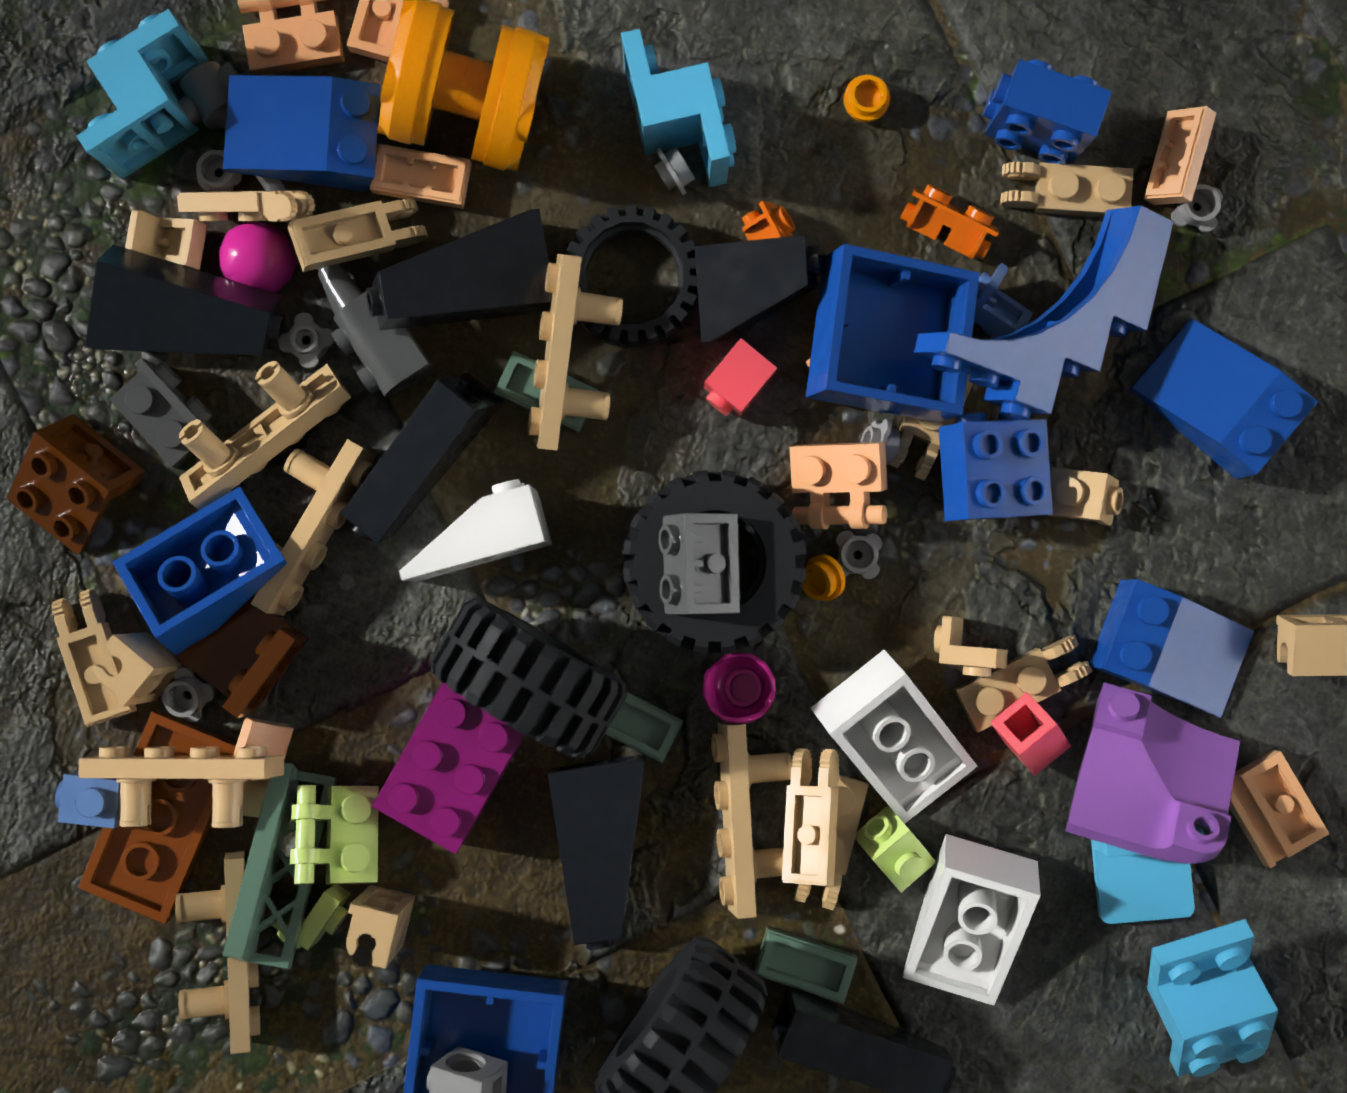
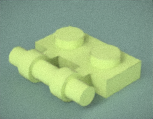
(351, 835)

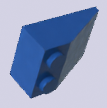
(302, 129)
(1223, 398)
(200, 570)
(1171, 646)

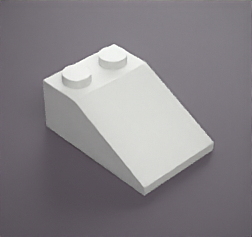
(490, 530)
(894, 736)
(972, 919)

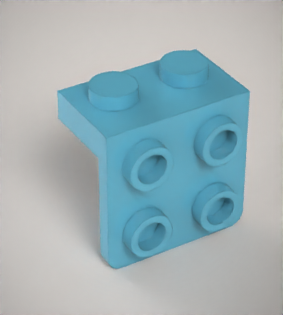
(1140, 886)

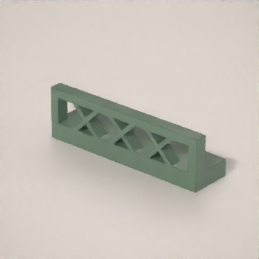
(261, 873)

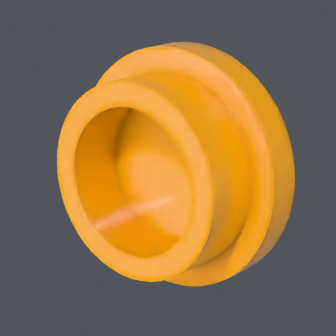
(866, 98)
(823, 578)

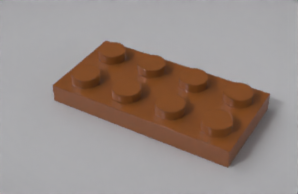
(153, 862)

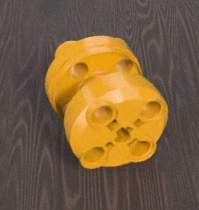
(429, 76)

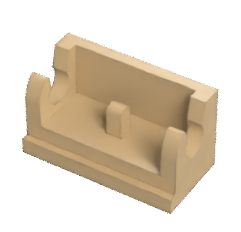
(1313, 644)
(144, 671)
(383, 916)

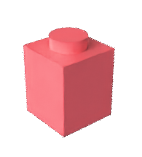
(738, 379)
(1031, 733)

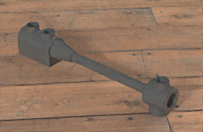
(389, 357)

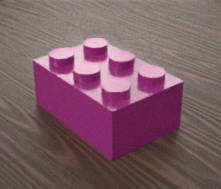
(448, 770)

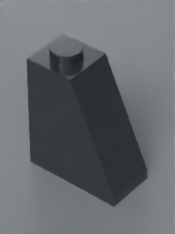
(753, 280)

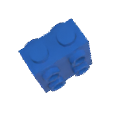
(1045, 112)
(995, 468)

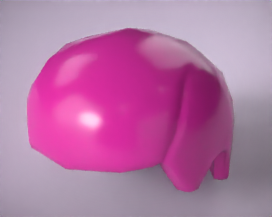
(257, 256)
(739, 688)

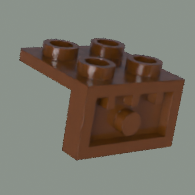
(70, 480)
(245, 657)

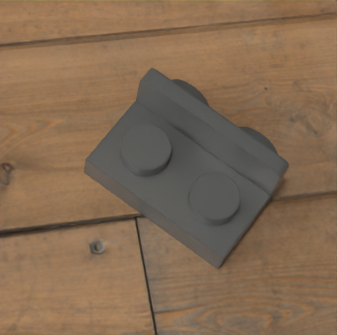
(160, 409)
(700, 563)

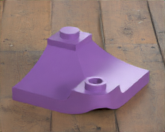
(1152, 781)

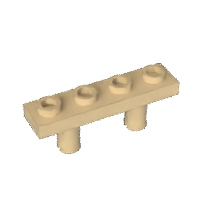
(556, 328)
(249, 450)
(307, 544)
(160, 762)
(732, 796)
(234, 996)

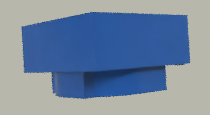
(869, 327)
(491, 1014)

